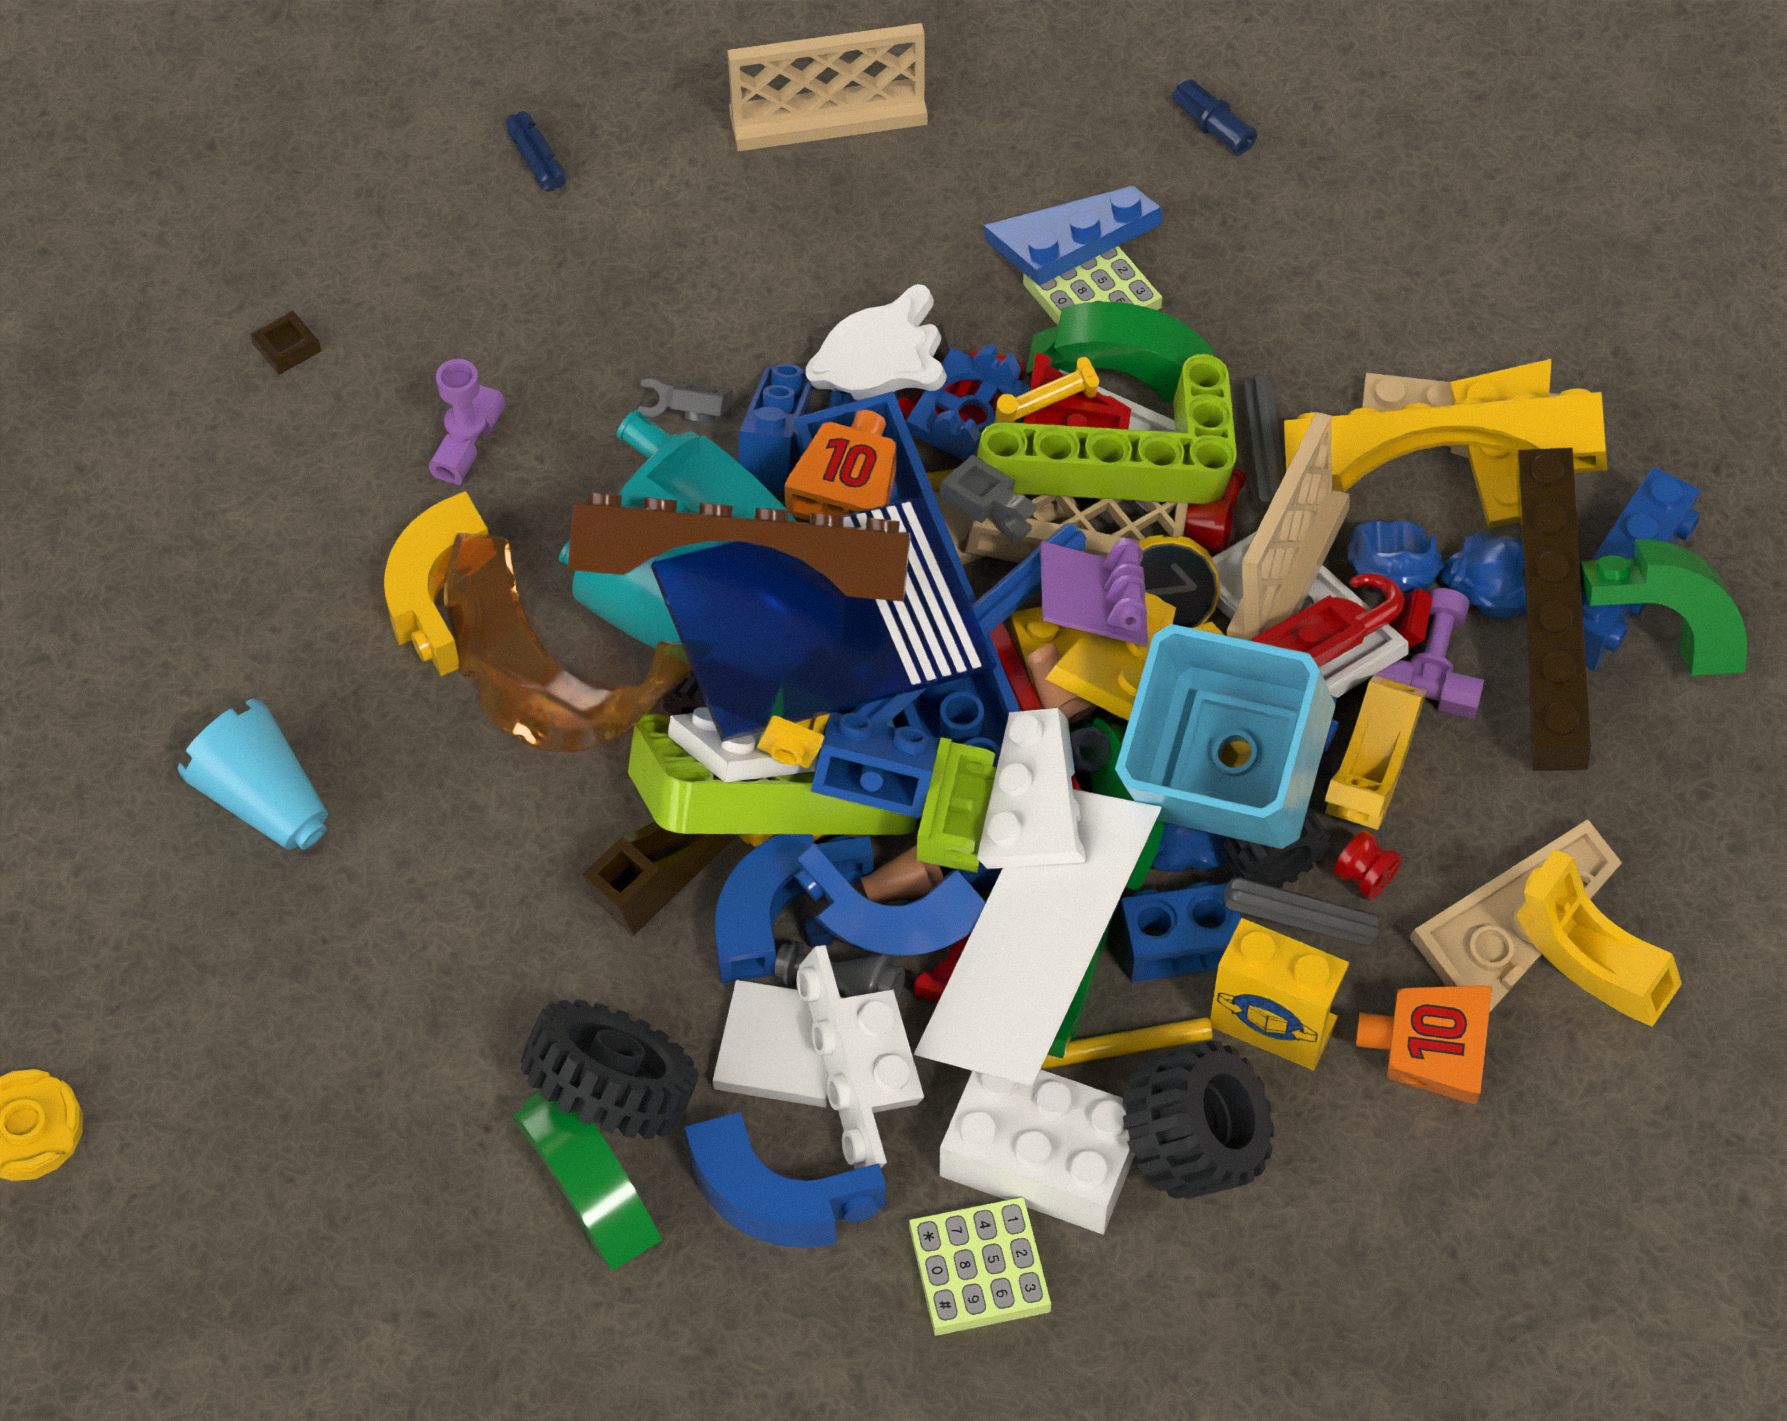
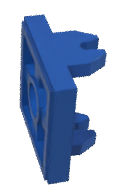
(948, 429)

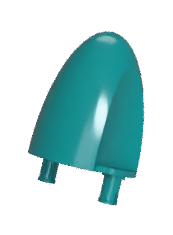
(678, 469)

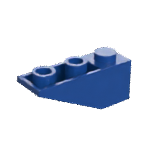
(768, 427)

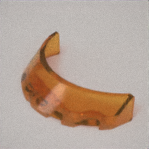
(518, 678)

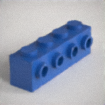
(1658, 511)

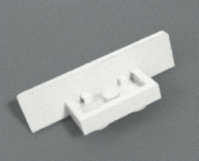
(863, 1054)

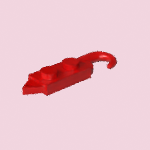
(1336, 623)

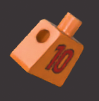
(843, 469)
(1433, 1038)

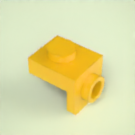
(793, 742)

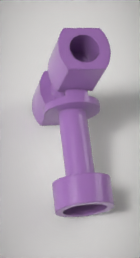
(472, 412)
(1431, 669)

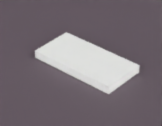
(1349, 669)

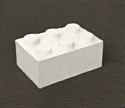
(1041, 1142)

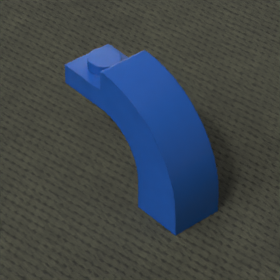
(761, 890)
(919, 927)
(771, 1205)

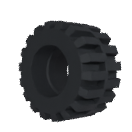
(1198, 1120)

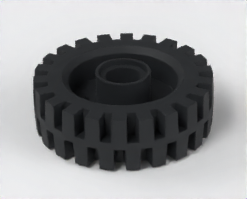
(609, 1069)

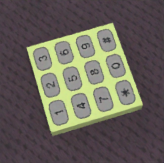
(1101, 279)
(979, 1266)

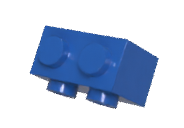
(875, 764)

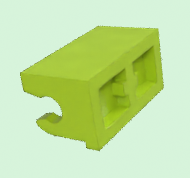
(956, 806)

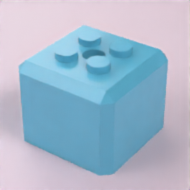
(1216, 691)

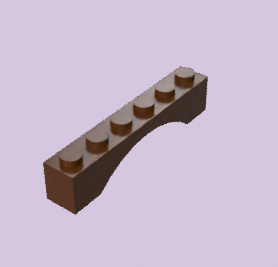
(621, 538)

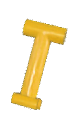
(1083, 379)

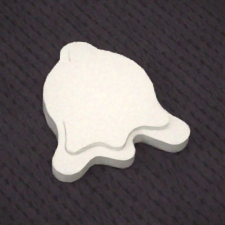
(881, 350)

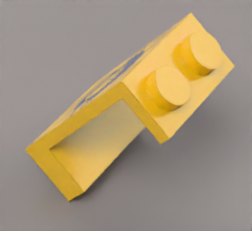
(1277, 993)

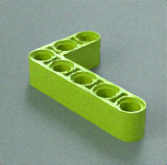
(1127, 463)
(695, 801)

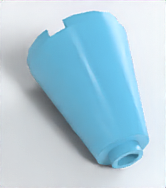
(256, 776)

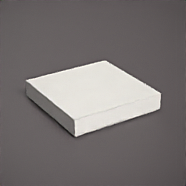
(770, 1047)

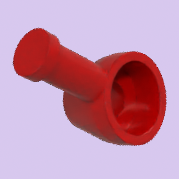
(1212, 522)

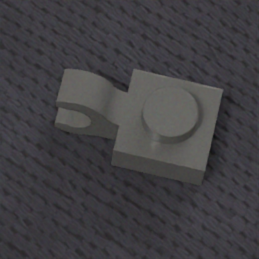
(697, 400)
(986, 491)

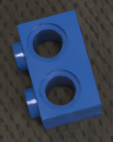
(1185, 944)

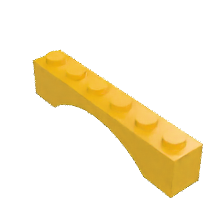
(1521, 422)

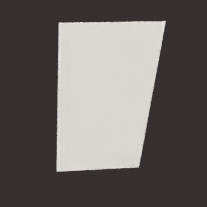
(1036, 947)

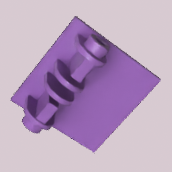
(1096, 591)

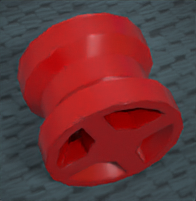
(1367, 865)

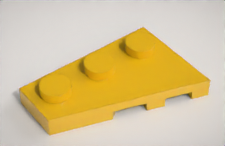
(1493, 468)
(1107, 668)

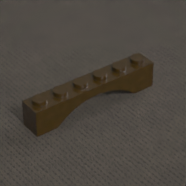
(1553, 610)
(650, 869)

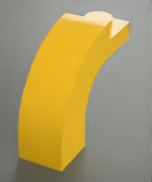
(417, 574)
(1375, 752)
(1590, 947)

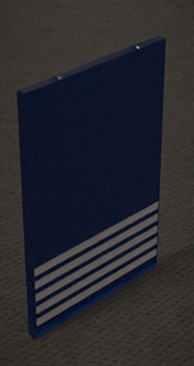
(791, 645)

